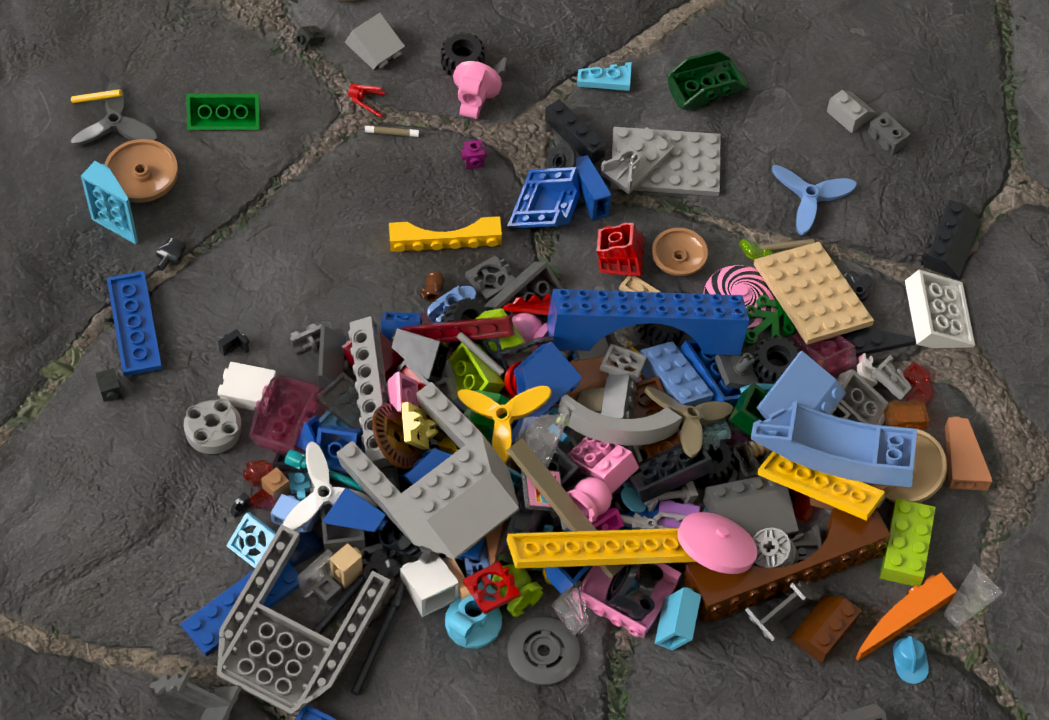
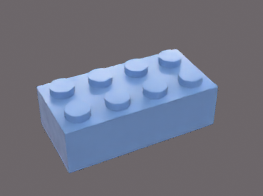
(675, 374)

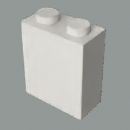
(244, 384)

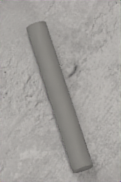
(480, 353)

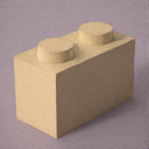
(346, 565)

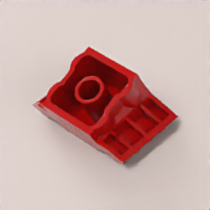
(620, 250)

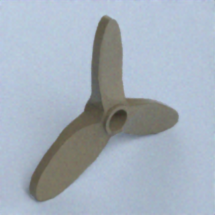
(692, 417)

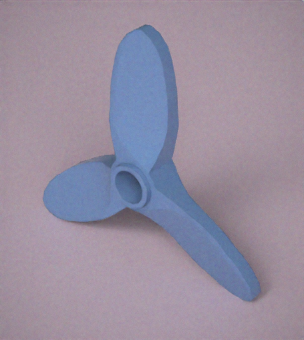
(811, 194)

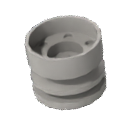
(783, 554)

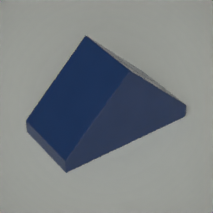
(307, 547)

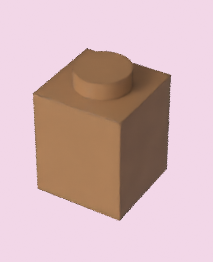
(276, 484)

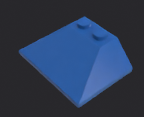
(547, 198)

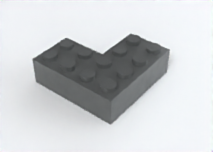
(336, 536)

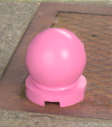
(530, 327)
(592, 497)

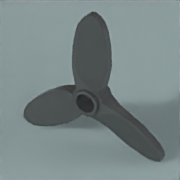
(115, 122)

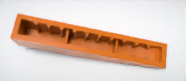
(909, 611)

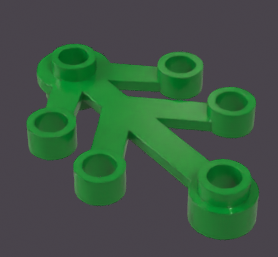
(771, 318)

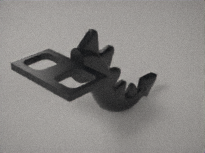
(509, 351)

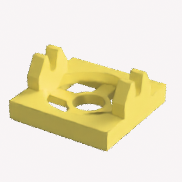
(411, 427)

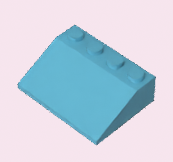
(108, 201)

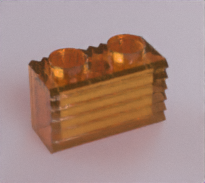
(907, 414)

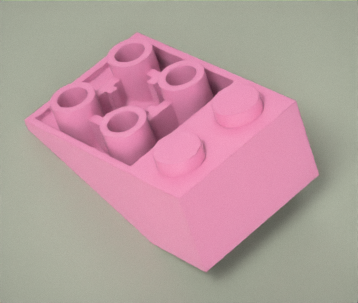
(604, 461)

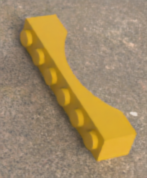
(409, 237)

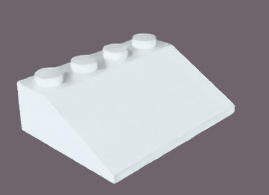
(939, 311)

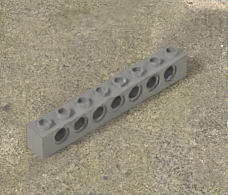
(359, 331)

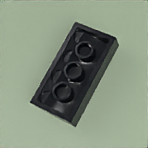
(668, 471)

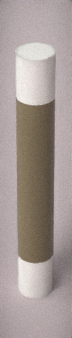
(391, 131)

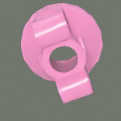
(475, 84)

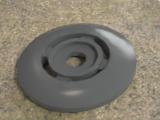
(532, 666)

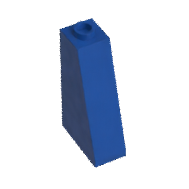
(593, 189)

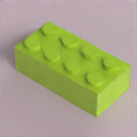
(909, 542)

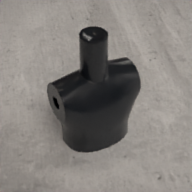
(170, 253)

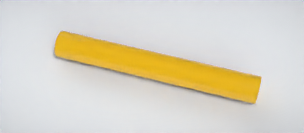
(96, 96)

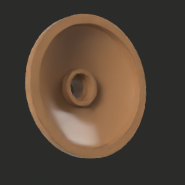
(679, 244)

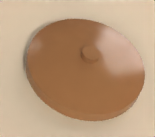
(143, 169)

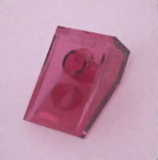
(831, 354)

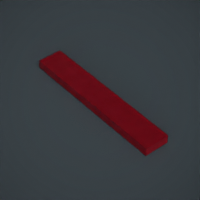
(473, 329)

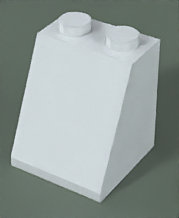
(430, 584)

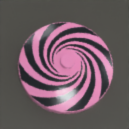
(741, 281)

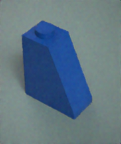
(355, 513)

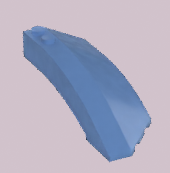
(840, 445)

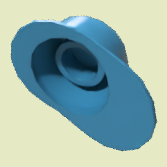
(910, 660)

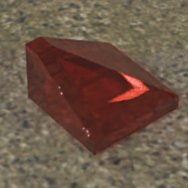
(262, 500)

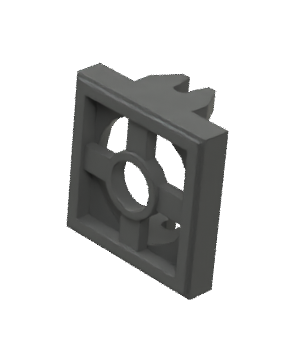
(488, 294)

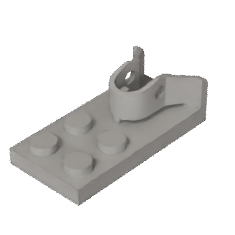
(636, 160)

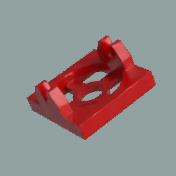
(478, 595)

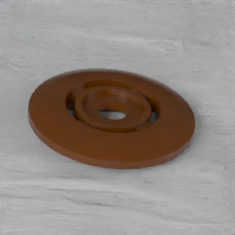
(384, 423)

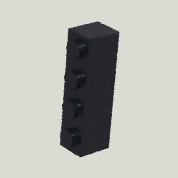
(575, 131)

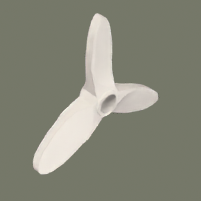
(319, 476)

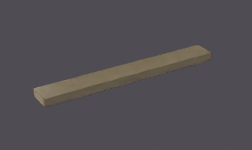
(554, 493)

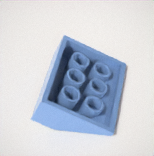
(803, 382)

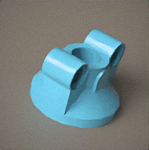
(473, 631)

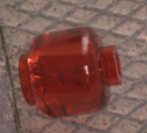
(255, 471)

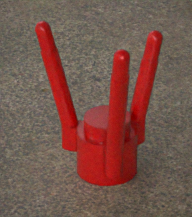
(358, 92)

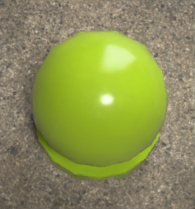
(529, 591)

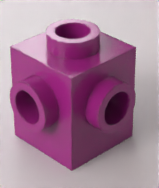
(474, 154)

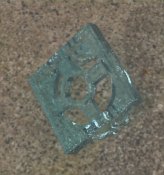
(713, 437)

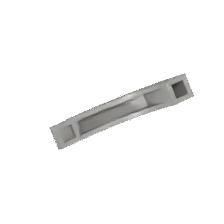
(618, 430)

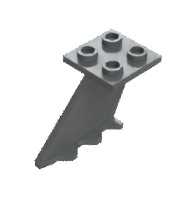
(770, 621)
(217, 704)

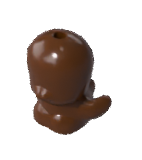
(434, 286)

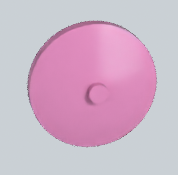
(717, 543)

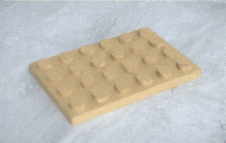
(813, 292)

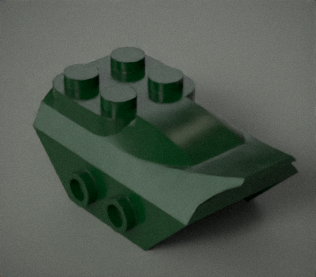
(703, 79)

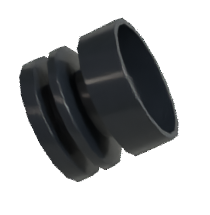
(395, 540)

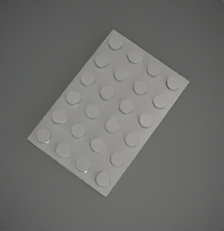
(687, 170)

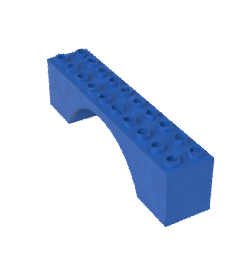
(587, 316)
(542, 368)

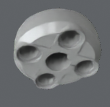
(212, 426)

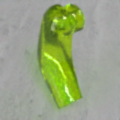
(753, 252)

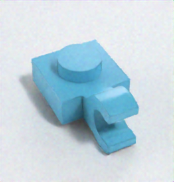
(299, 484)

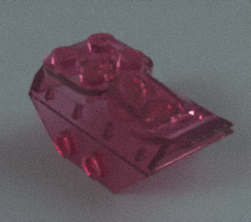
(282, 412)

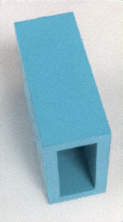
(678, 619)

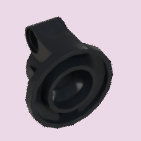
(632, 589)

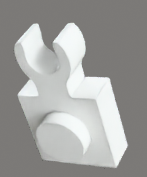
(865, 369)

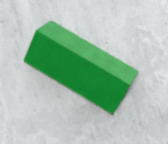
(223, 111)

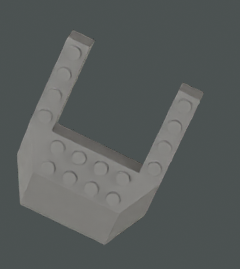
(455, 500)
(279, 656)

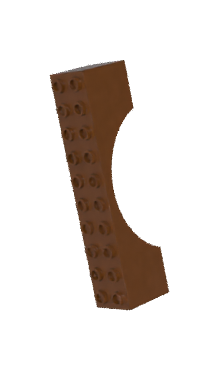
(847, 544)

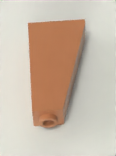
(964, 458)

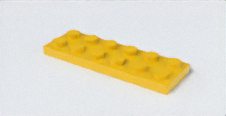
(838, 492)

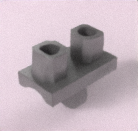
(306, 340)

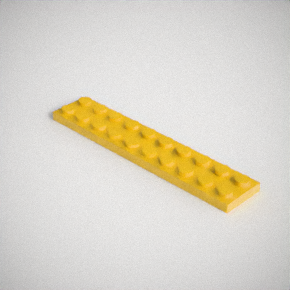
(596, 548)

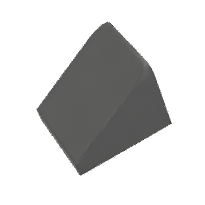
(501, 68)

